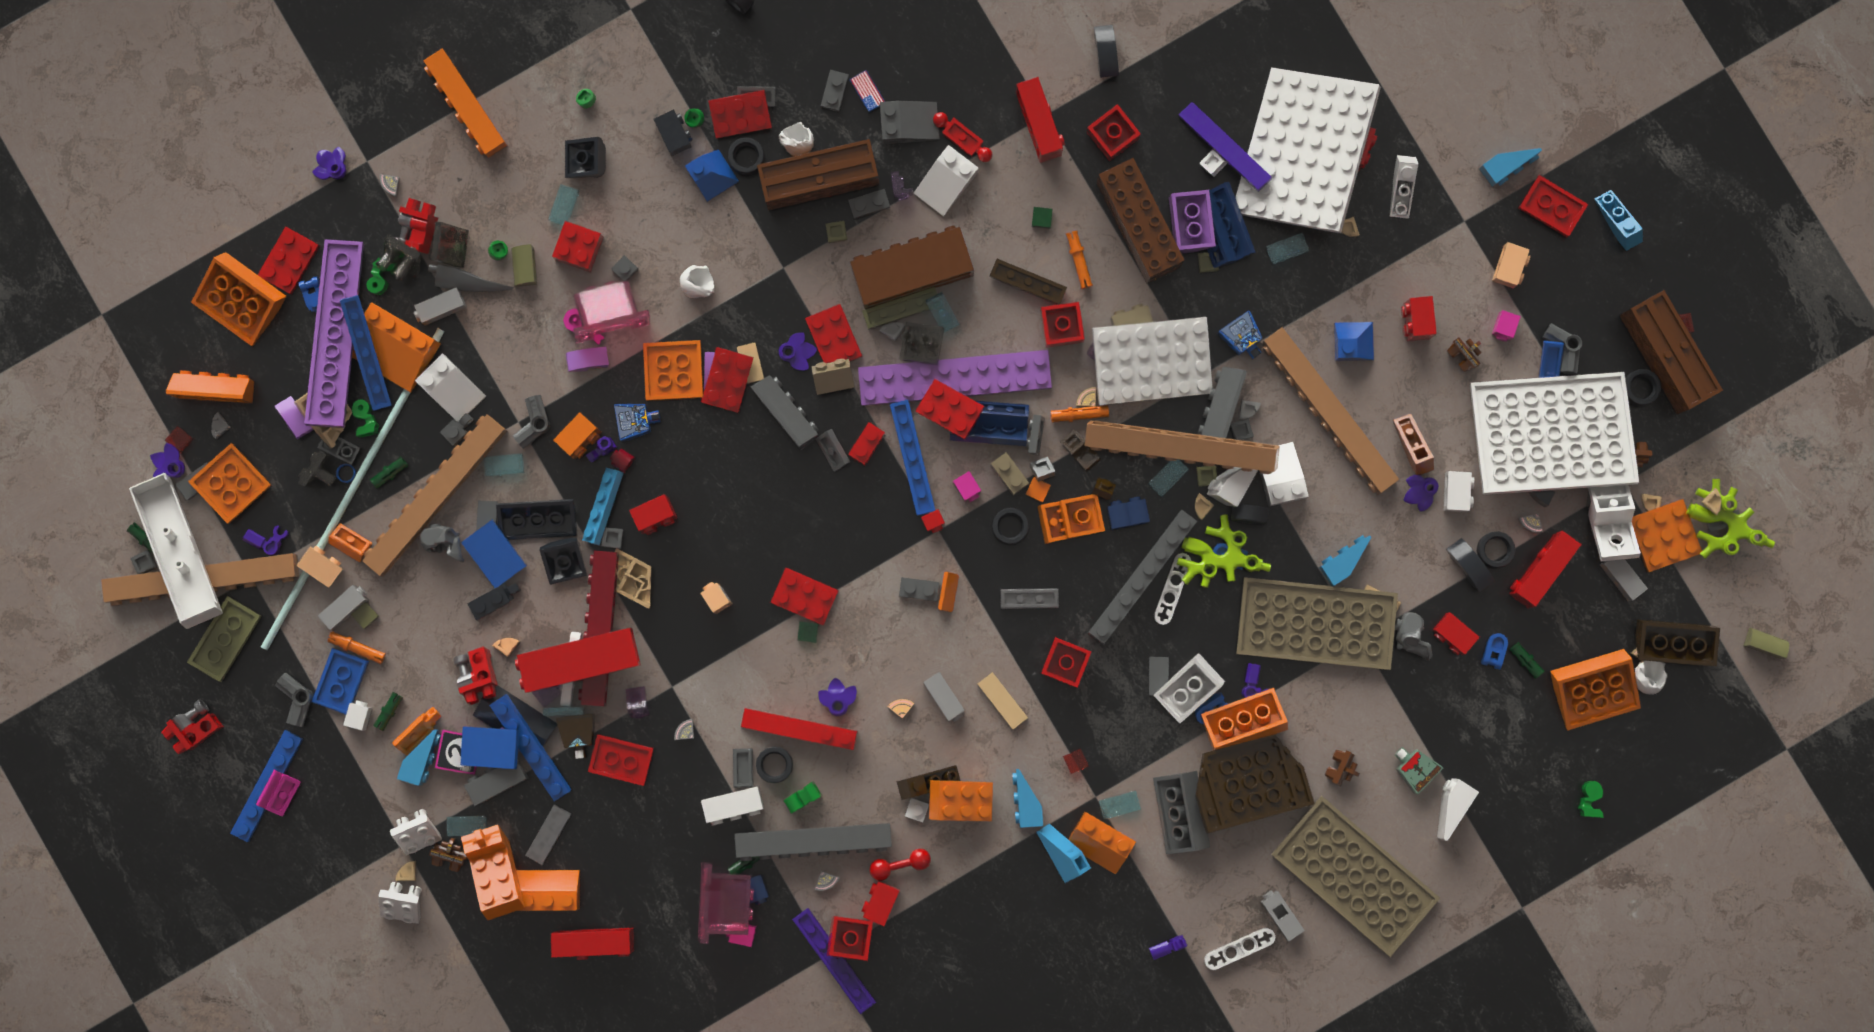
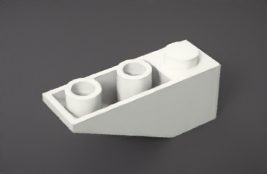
(1403, 186)

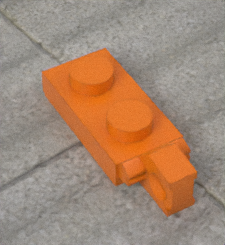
(417, 731)

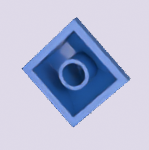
(711, 174)
(1354, 341)

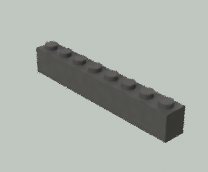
(1142, 577)
(813, 840)

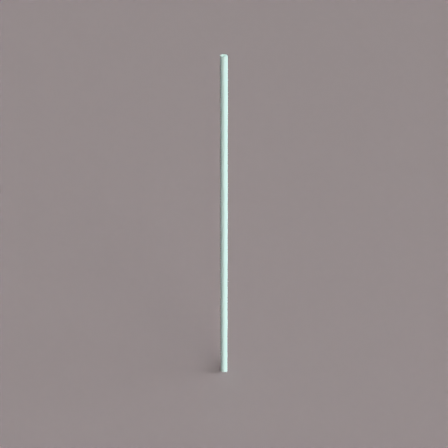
(342, 507)

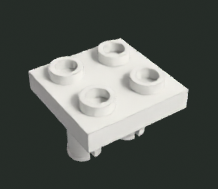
(415, 834)
(400, 906)

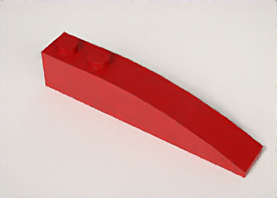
(799, 729)

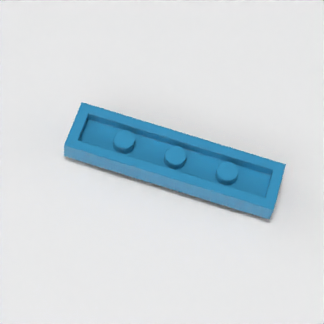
(602, 506)

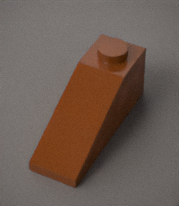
(1414, 445)

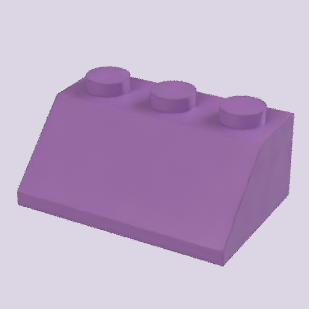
(1192, 221)

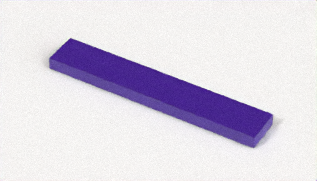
(1225, 146)
(837, 966)

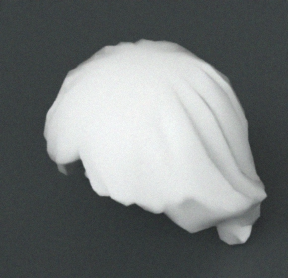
(797, 139)
(697, 282)
(1650, 676)

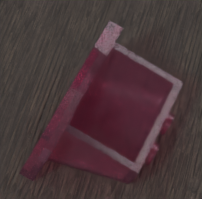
(607, 310)
(723, 903)

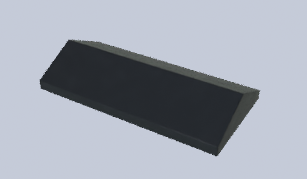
(537, 519)
(540, 725)

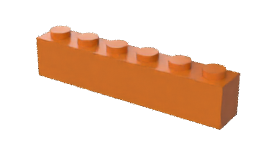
(465, 103)

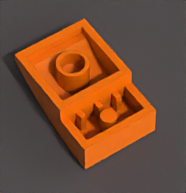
(1071, 518)

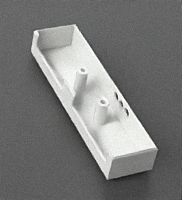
(175, 551)

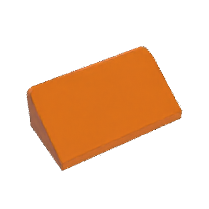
(349, 542)
(948, 592)

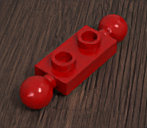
(962, 137)

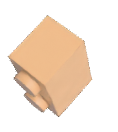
(1511, 265)
(320, 566)
(715, 597)

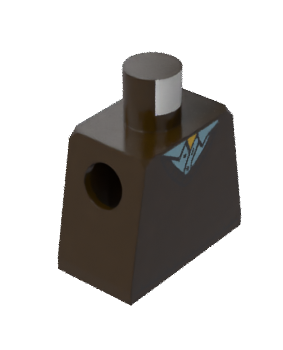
(577, 732)

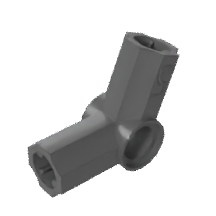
(1570, 356)
(536, 412)
(292, 689)

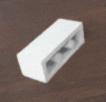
(732, 805)

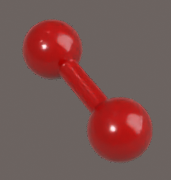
(881, 869)

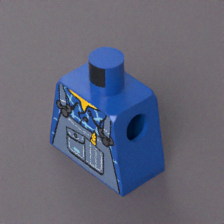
(1242, 335)
(634, 420)

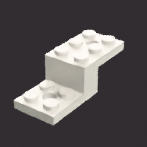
(1611, 519)

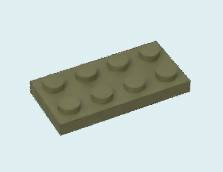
(224, 639)

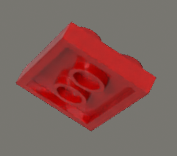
(740, 114)
(1553, 206)
(288, 260)
(833, 335)
(727, 379)
(950, 409)
(804, 596)
(620, 760)

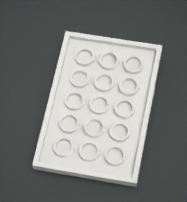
(1152, 360)

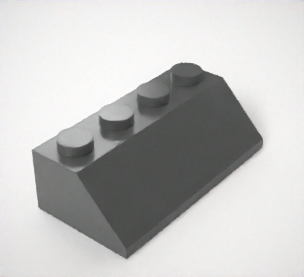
(1223, 402)
(785, 412)
(1180, 813)

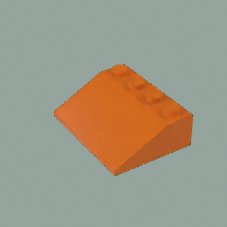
(238, 298)
(399, 347)
(1596, 689)

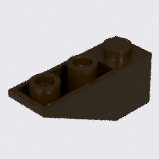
(920, 784)

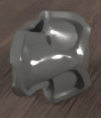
(441, 538)
(1409, 635)

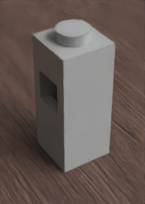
(439, 306)
(1624, 578)
(343, 607)
(944, 697)
(1281, 915)

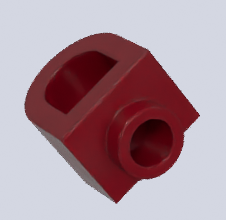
(622, 460)

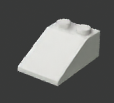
(946, 180)
(450, 387)
(1287, 481)
(1231, 486)
(1189, 688)
(1454, 804)

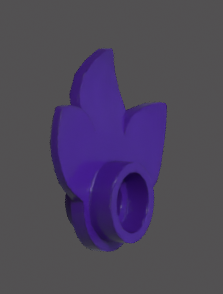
(329, 162)
(800, 351)
(167, 460)
(1418, 492)
(837, 694)

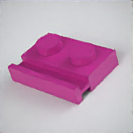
(278, 793)

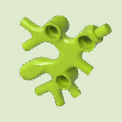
(1736, 523)
(1229, 561)

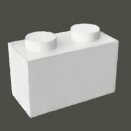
(1458, 491)

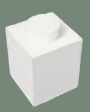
(357, 715)

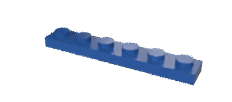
(365, 352)
(912, 457)
(531, 748)
(280, 761)

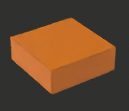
(1038, 490)

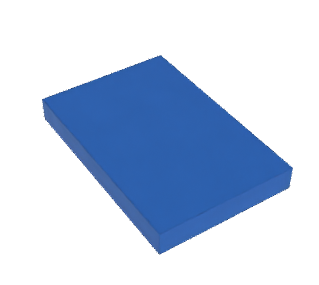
(493, 554)
(340, 681)
(489, 747)

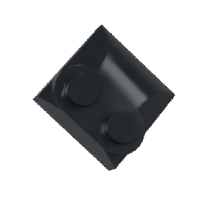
(585, 157)
(563, 560)

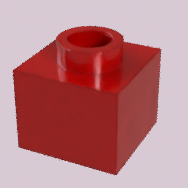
(933, 521)

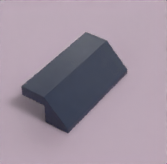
(1229, 228)
(999, 425)

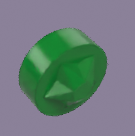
(585, 98)
(694, 118)
(497, 250)

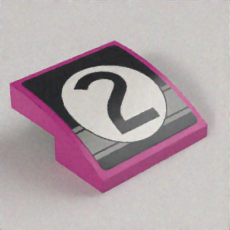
(450, 753)

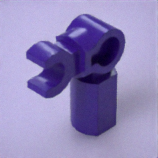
(604, 447)
(271, 546)
(1252, 679)
(1164, 948)

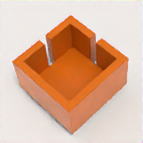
(577, 436)

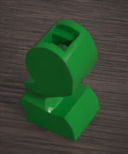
(377, 283)
(362, 410)
(1592, 792)
(802, 797)

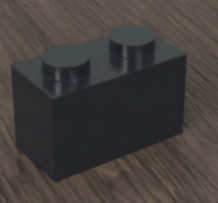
(673, 133)

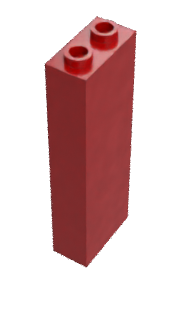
(577, 660)

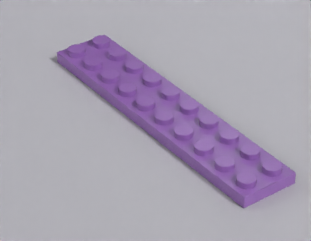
(332, 340)
(966, 375)

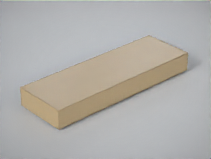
(1002, 700)

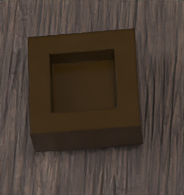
(1104, 488)

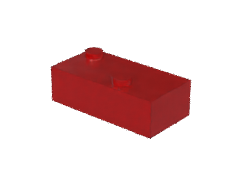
(1039, 120)
(1544, 569)
(592, 942)

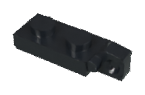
(493, 600)

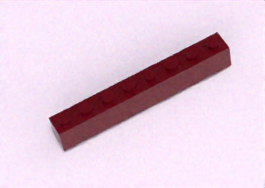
(599, 618)

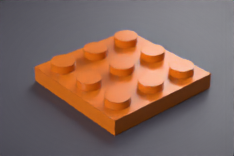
(673, 370)
(229, 483)
(1665, 535)

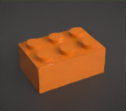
(960, 800)

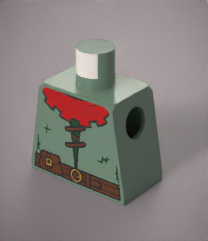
(1416, 769)

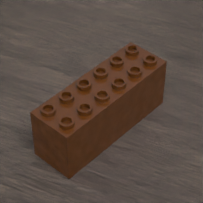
(818, 174)
(1140, 221)
(912, 267)
(1671, 352)

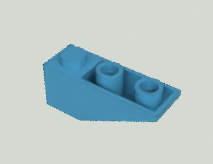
(1504, 164)
(1620, 221)
(1342, 565)
(416, 764)
(1029, 807)
(1064, 854)

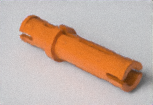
(1079, 259)
(1079, 413)
(356, 647)

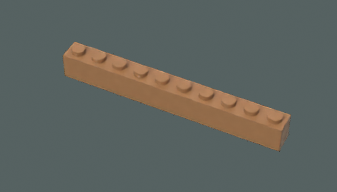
(1330, 411)
(1182, 446)
(434, 496)
(221, 575)

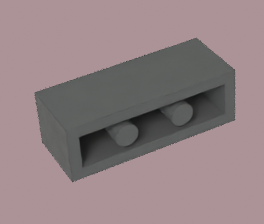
(494, 783)

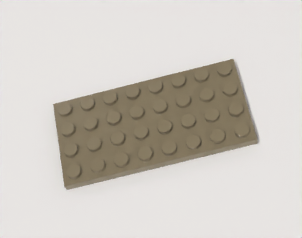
(1317, 623)
(1355, 876)

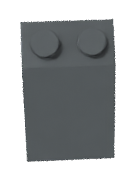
(908, 121)

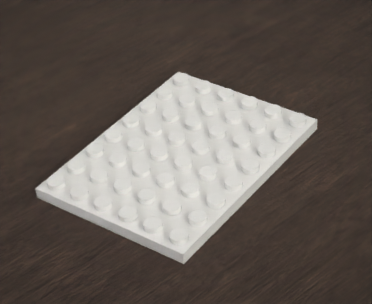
(1312, 147)
(1554, 433)

